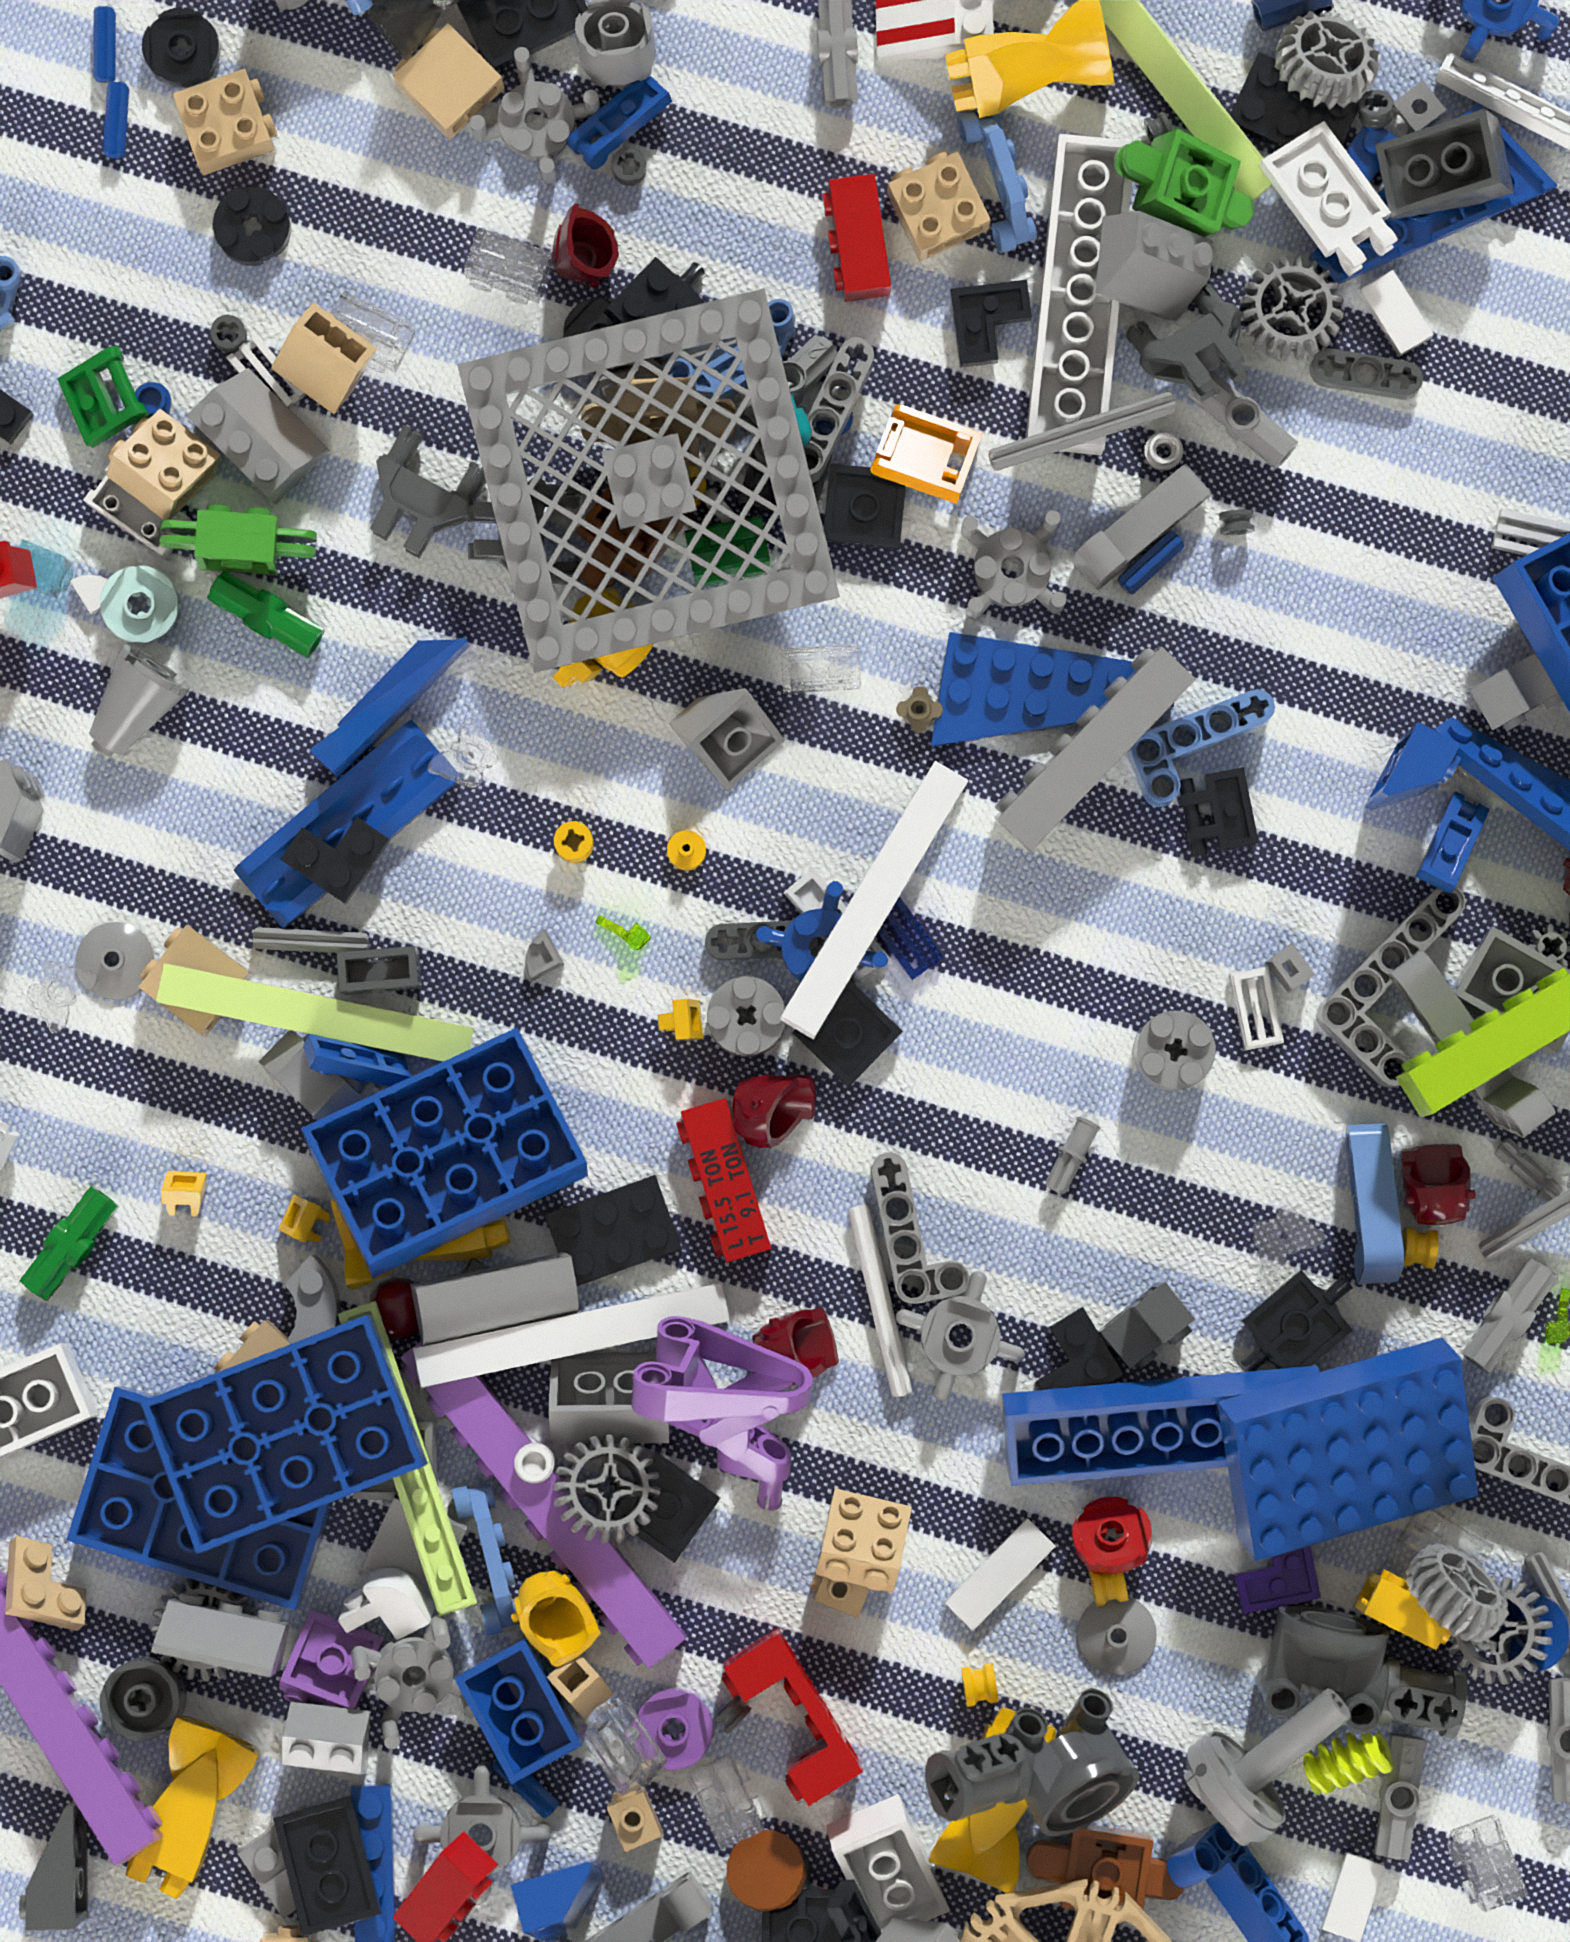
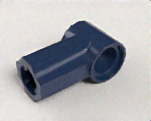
(1279, 12)

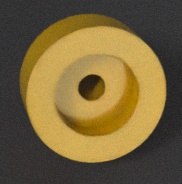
(690, 859)

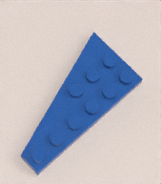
(1422, 230)
(1016, 688)
(1518, 780)

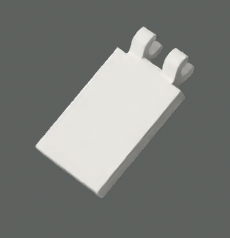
(1330, 196)

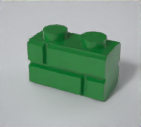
(729, 562)

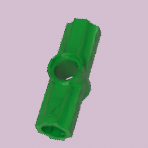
(265, 614)
(69, 1243)

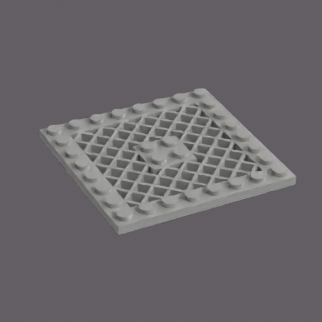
(648, 479)

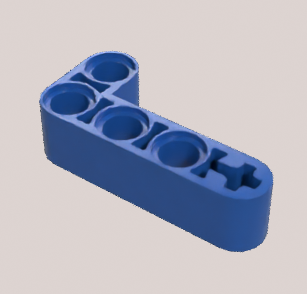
(1237, 1884)

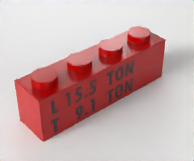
(725, 1180)

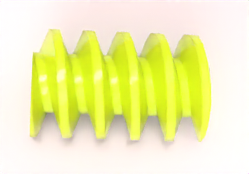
(1347, 1762)

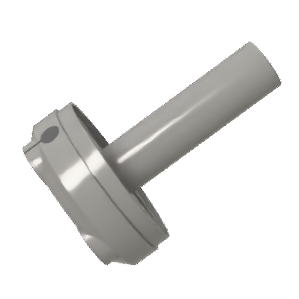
(1239, 1784)

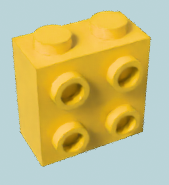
(1391, 1603)

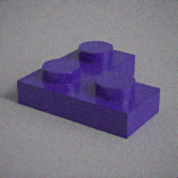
(1286, 1582)

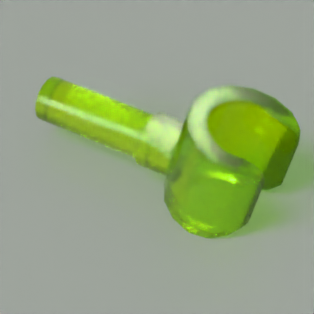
(635, 937)
(1559, 1330)

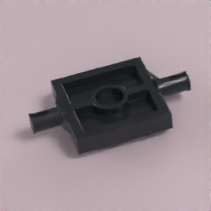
(656, 292)
(1296, 1323)
(803, 1919)

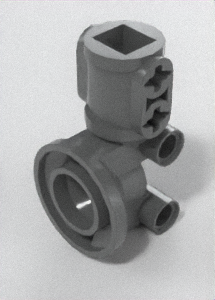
(1348, 1657)
(1062, 1781)

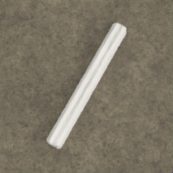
(880, 1300)

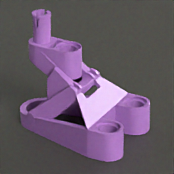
(683, 1392)

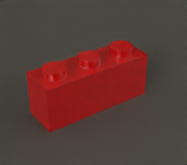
(857, 238)
(447, 1891)

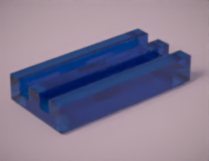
(922, 935)

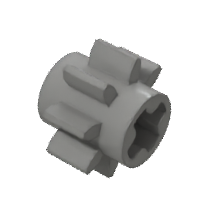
(1558, 939)

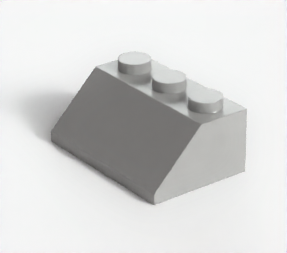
(1151, 264)
(258, 434)
(18, 809)
(1500, 971)
(594, 1398)
(222, 1635)

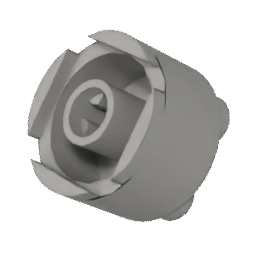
(616, 42)
(723, 1019)
(1192, 1038)

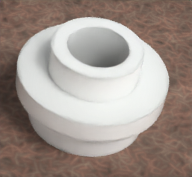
(1163, 439)

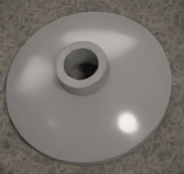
(134, 955)
(1095, 1636)

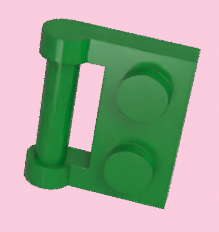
(91, 400)

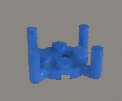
(1503, 21)
(805, 928)

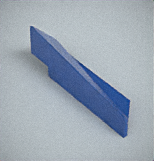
(387, 702)

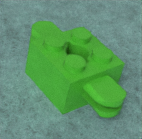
(1186, 167)
(237, 540)

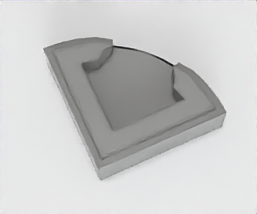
(541, 957)

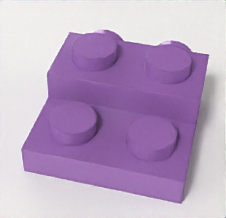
(322, 1663)

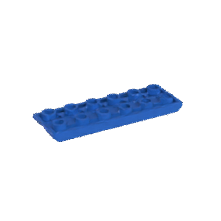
(382, 790)

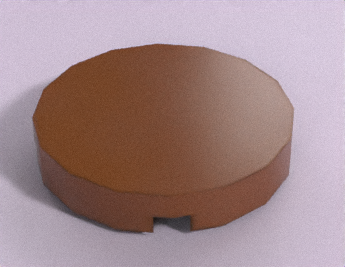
(766, 1871)

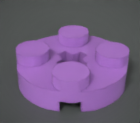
(686, 1709)

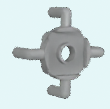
(531, 98)
(1018, 545)
(936, 1329)
(406, 1694)
(487, 1810)

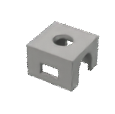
(1415, 121)
(1296, 964)

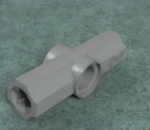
(837, 52)
(803, 370)
(1260, 435)
(1509, 1315)
(1559, 1723)
(1397, 1822)

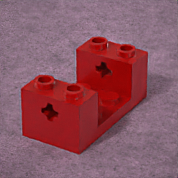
(824, 1764)

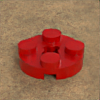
(1115, 1556)

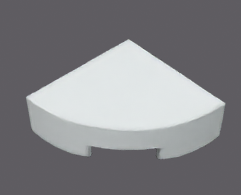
(89, 590)

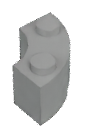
(1515, 692)
(314, 1091)
(314, 1298)

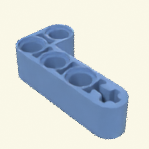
(1203, 738)
(1375, 1204)

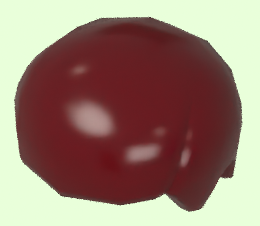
(396, 1308)

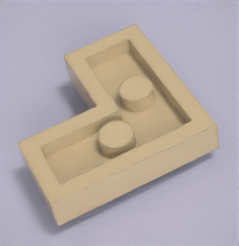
(34, 1594)

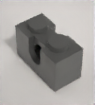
(363, 976)

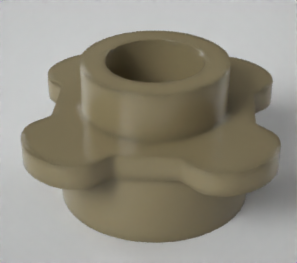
(919, 721)

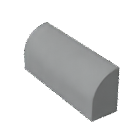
(495, 1298)

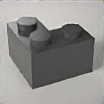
(1147, 1323)

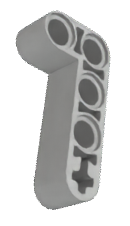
(831, 410)
(1140, 527)
(909, 1227)
(1501, 1453)
(661, 1915)

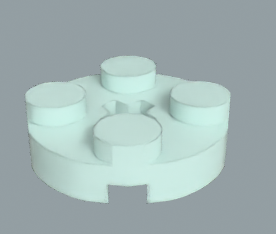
(117, 610)

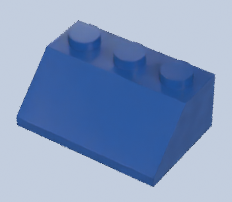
(1416, 765)
(519, 1710)
(556, 1900)

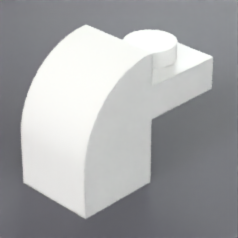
(394, 1597)

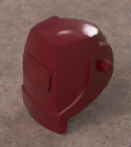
(584, 247)
(772, 1107)
(1437, 1183)
(801, 1337)

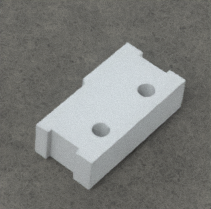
(130, 514)

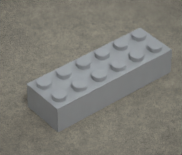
(1094, 748)

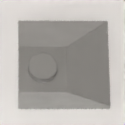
(727, 734)

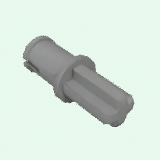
(1072, 1155)

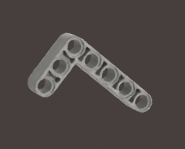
(1374, 970)
(1504, 1098)

